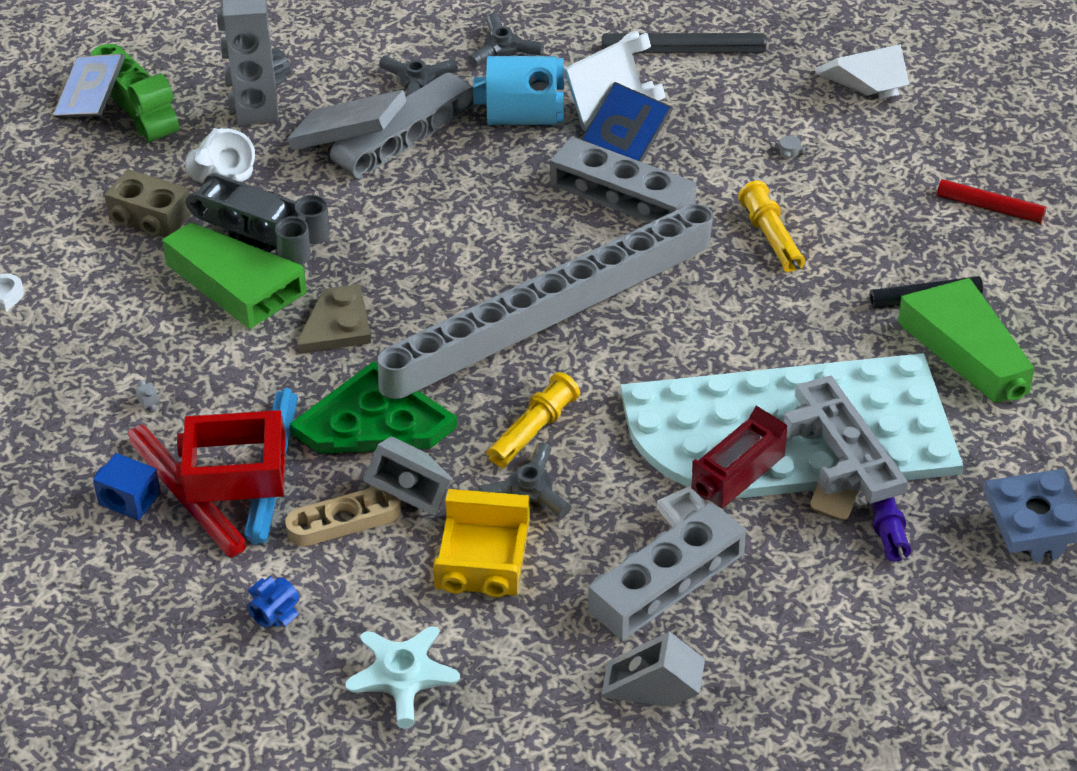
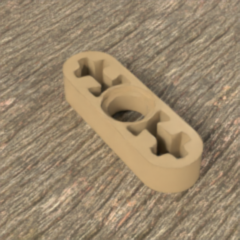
(329, 508)

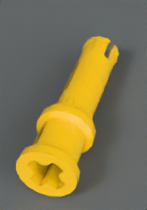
(766, 215)
(543, 409)

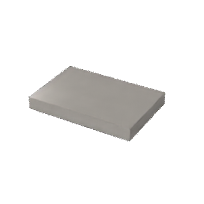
(347, 120)

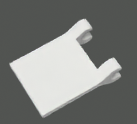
(594, 76)

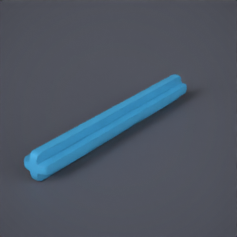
(262, 509)

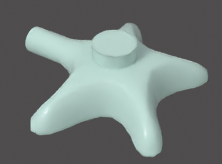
(402, 671)

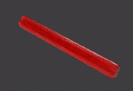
(205, 513)

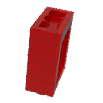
(238, 480)

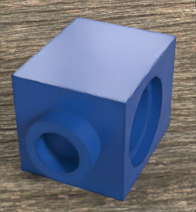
(127, 486)

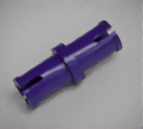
(890, 526)

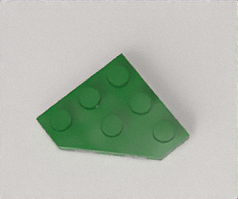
(360, 418)

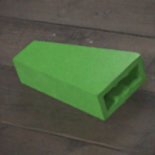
(233, 273)
(969, 338)

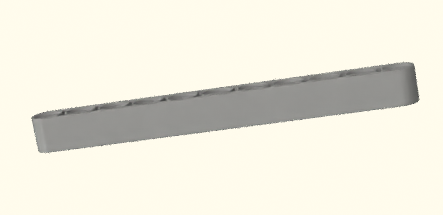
(542, 301)

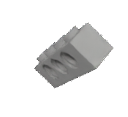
(250, 61)
(619, 181)
(666, 570)

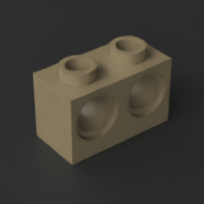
(147, 203)

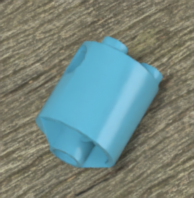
(514, 93)

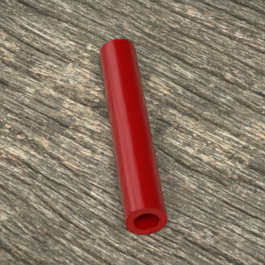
(991, 201)

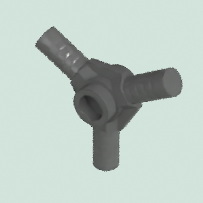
(503, 43)
(416, 73)
(532, 481)

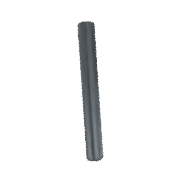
(697, 42)

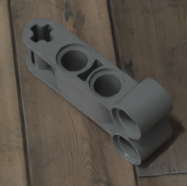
(263, 215)

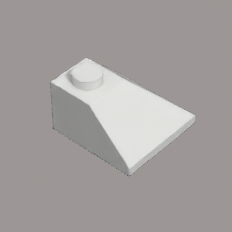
(869, 72)

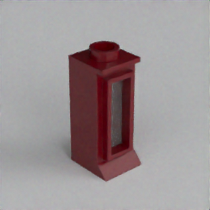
(740, 458)

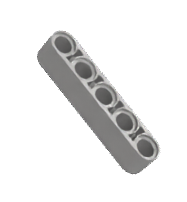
(417, 119)

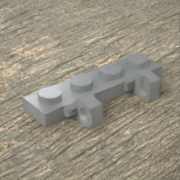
(860, 455)

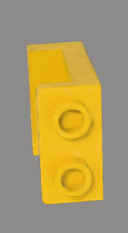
(482, 543)

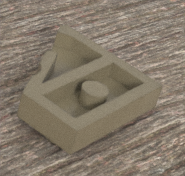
(336, 321)

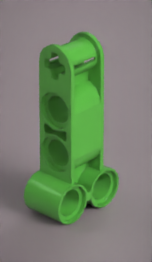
(142, 96)

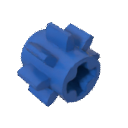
(273, 602)

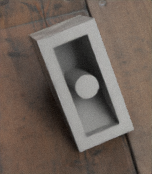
(408, 475)
(655, 673)

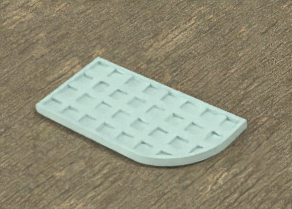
(894, 395)

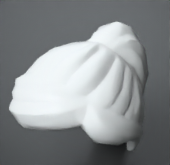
(222, 153)

